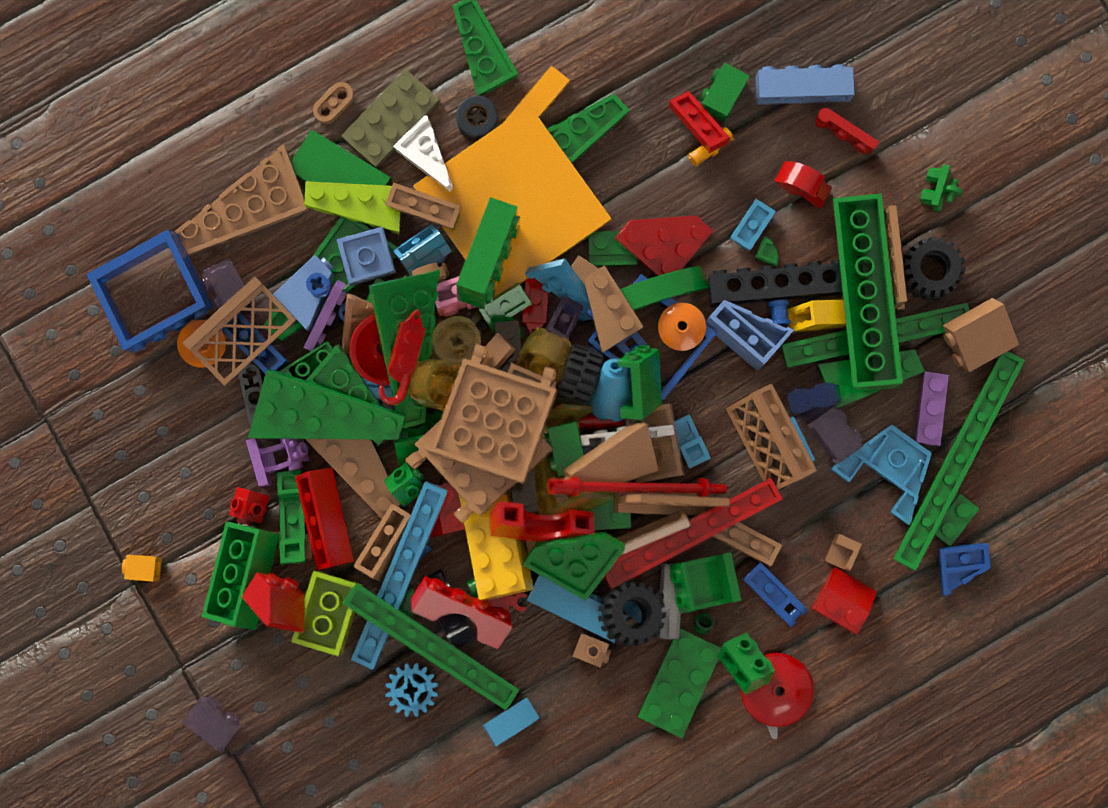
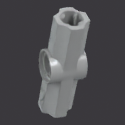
(667, 592)

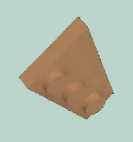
(610, 310)

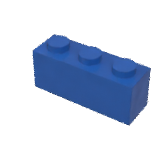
(269, 358)

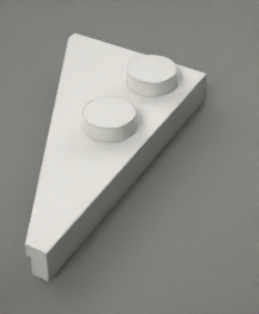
(423, 151)
(599, 437)

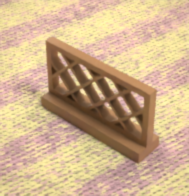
(895, 257)
(224, 316)
(781, 433)
(664, 503)

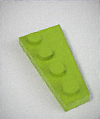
(354, 202)

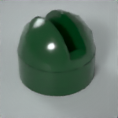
(701, 621)

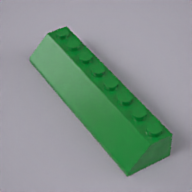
(867, 292)

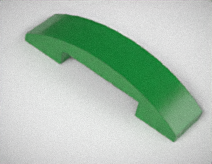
(665, 287)
(291, 519)

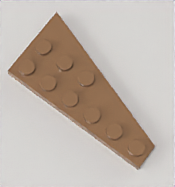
(250, 204)
(360, 467)

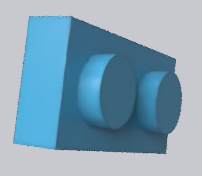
(752, 225)

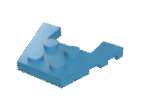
(896, 460)

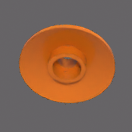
(681, 339)
(207, 350)

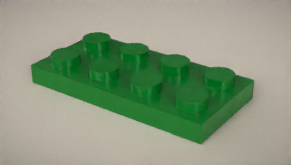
(680, 683)

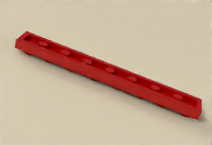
(700, 529)

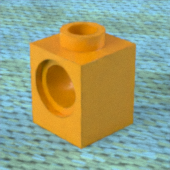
(142, 568)

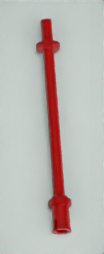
(574, 487)

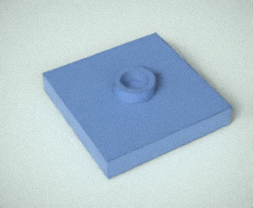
(366, 256)

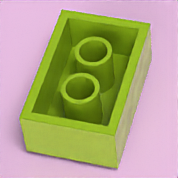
(325, 615)

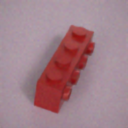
(324, 518)

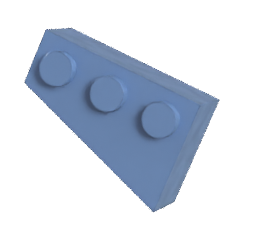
(746, 333)

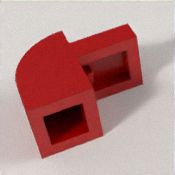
(804, 181)

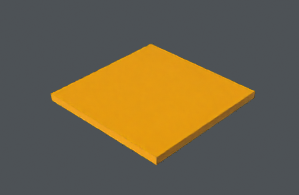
(529, 170)

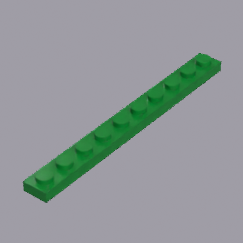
(958, 460)

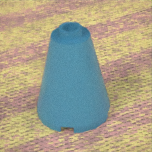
(611, 391)

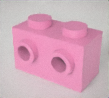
(447, 298)

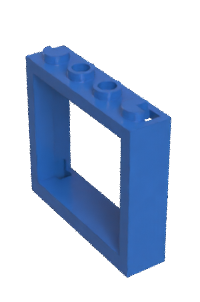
(128, 260)
(709, 335)

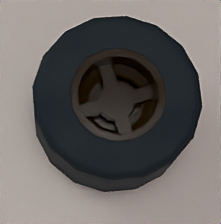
(476, 110)

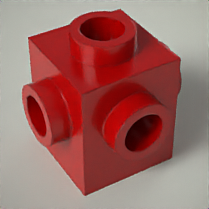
(248, 506)

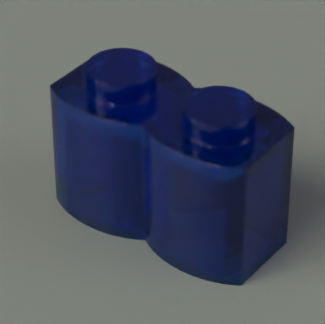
(808, 400)

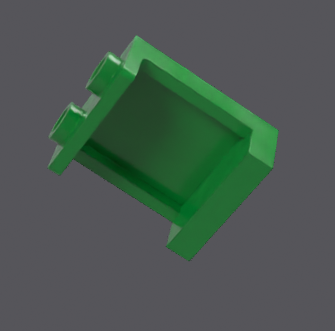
(645, 382)
(704, 582)

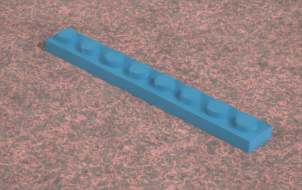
(402, 569)

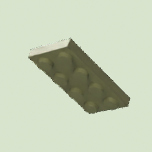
(390, 118)

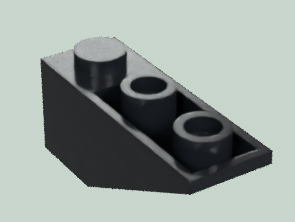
(456, 625)

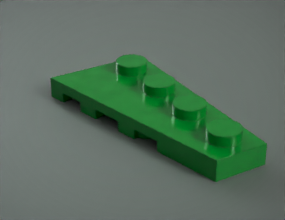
(484, 52)
(587, 127)
(339, 374)

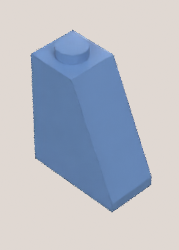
(298, 299)

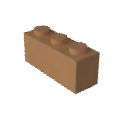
(383, 544)

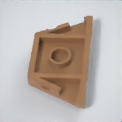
(355, 312)

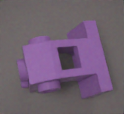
(264, 460)

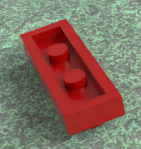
(699, 122)

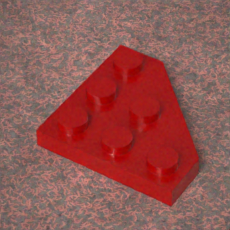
(664, 243)

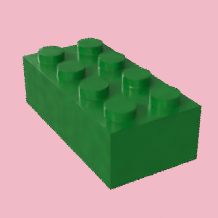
(488, 253)
(240, 557)

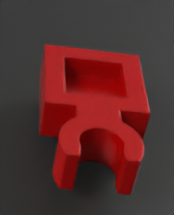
(507, 601)

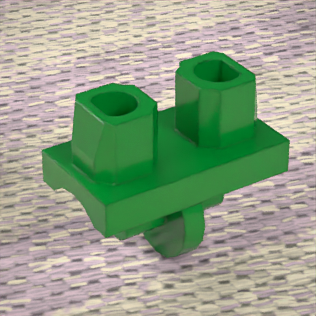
(942, 179)

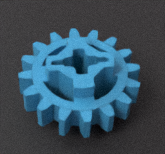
(414, 702)

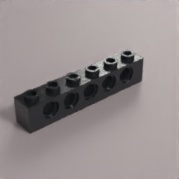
(770, 292)

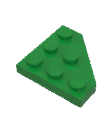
(575, 561)

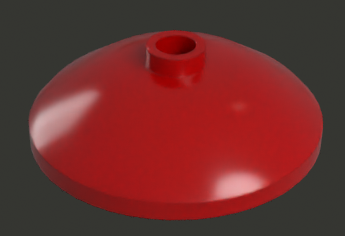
(365, 355)
(796, 696)

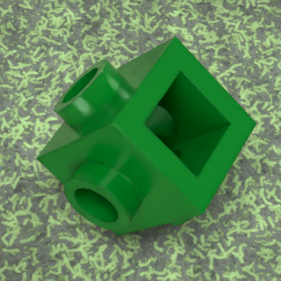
(405, 483)

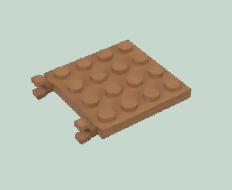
(494, 418)
(475, 485)

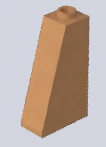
(617, 459)

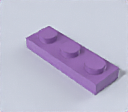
(326, 316)
(931, 408)

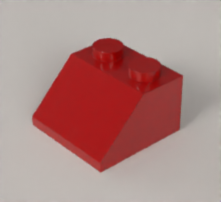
(447, 521)
(844, 601)
(277, 602)

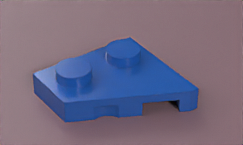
(961, 564)

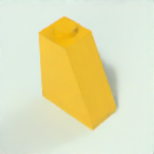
(817, 316)

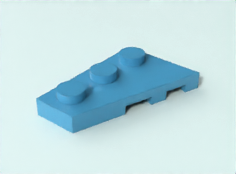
(562, 281)

